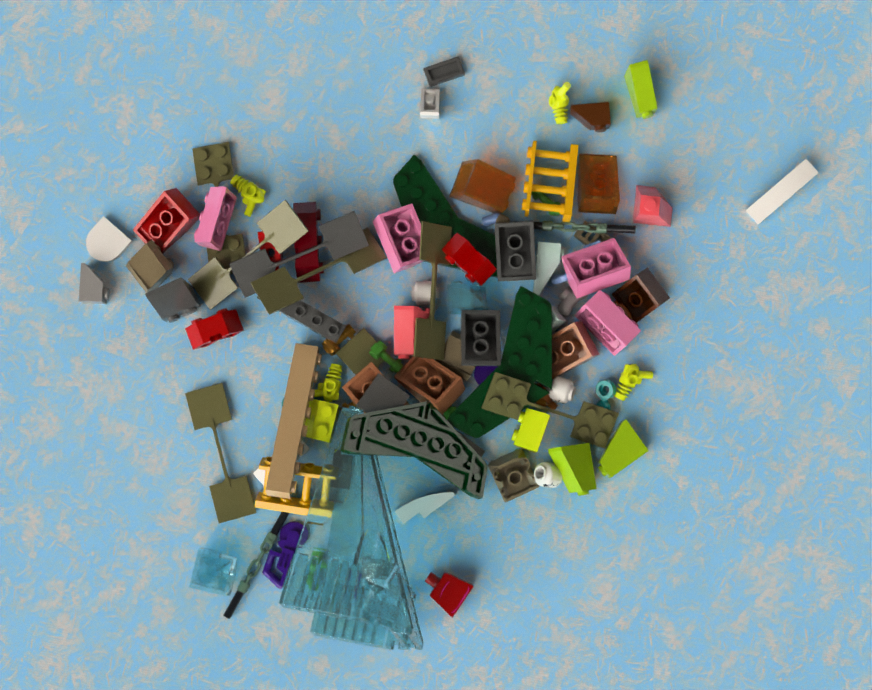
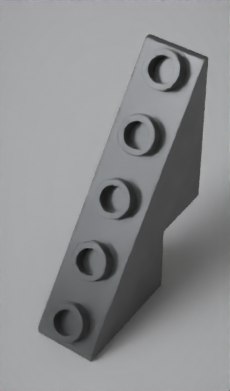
(314, 320)

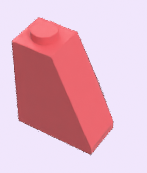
(651, 207)
(405, 329)

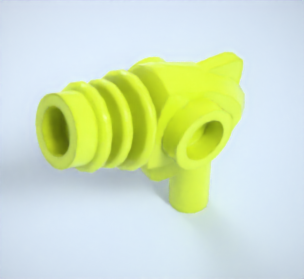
(559, 101)
(249, 191)
(629, 378)
(330, 387)

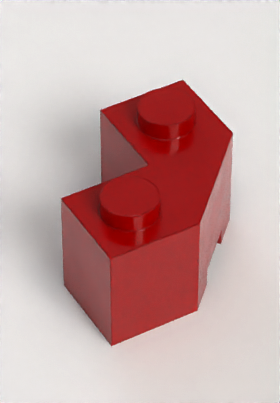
(470, 261)
(214, 328)

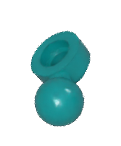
(603, 394)

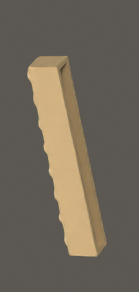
(292, 421)

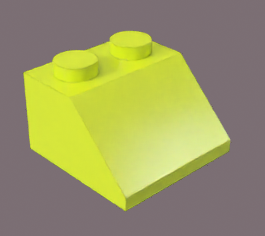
(322, 420)
(530, 430)

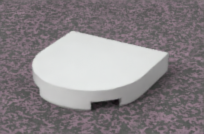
(106, 241)

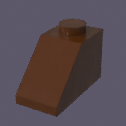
(592, 115)

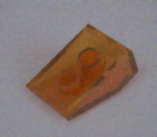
(598, 184)

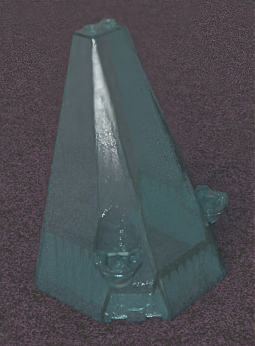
(351, 557)

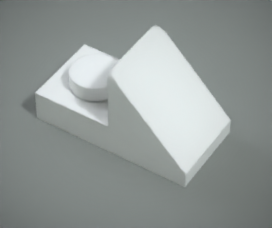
(429, 103)

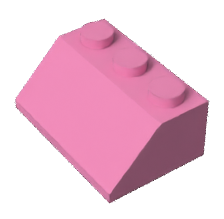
(215, 218)
(400, 236)
(596, 268)
(608, 322)

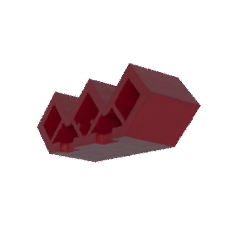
(304, 264)

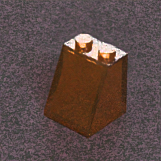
(483, 186)

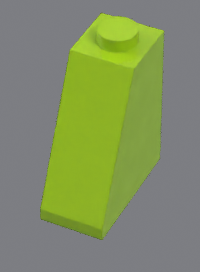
(641, 89)
(621, 450)
(575, 466)

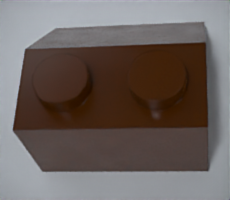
(641, 294)

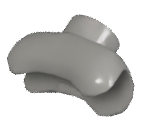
(568, 301)

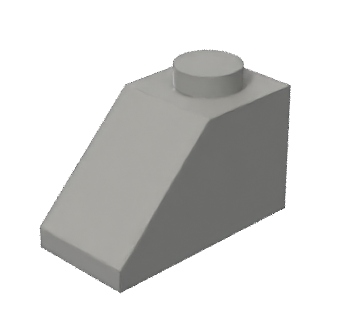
(92, 287)

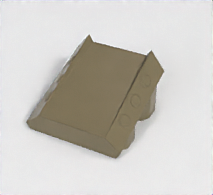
(150, 266)
(452, 357)
(513, 475)

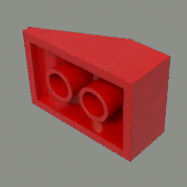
(167, 220)

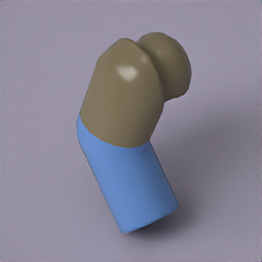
(496, 217)

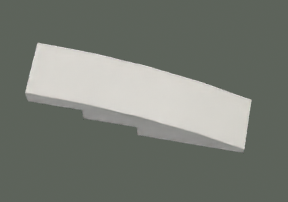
(782, 191)

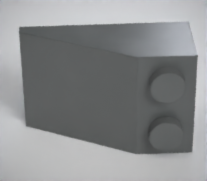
(515, 250)
(173, 300)
(480, 338)

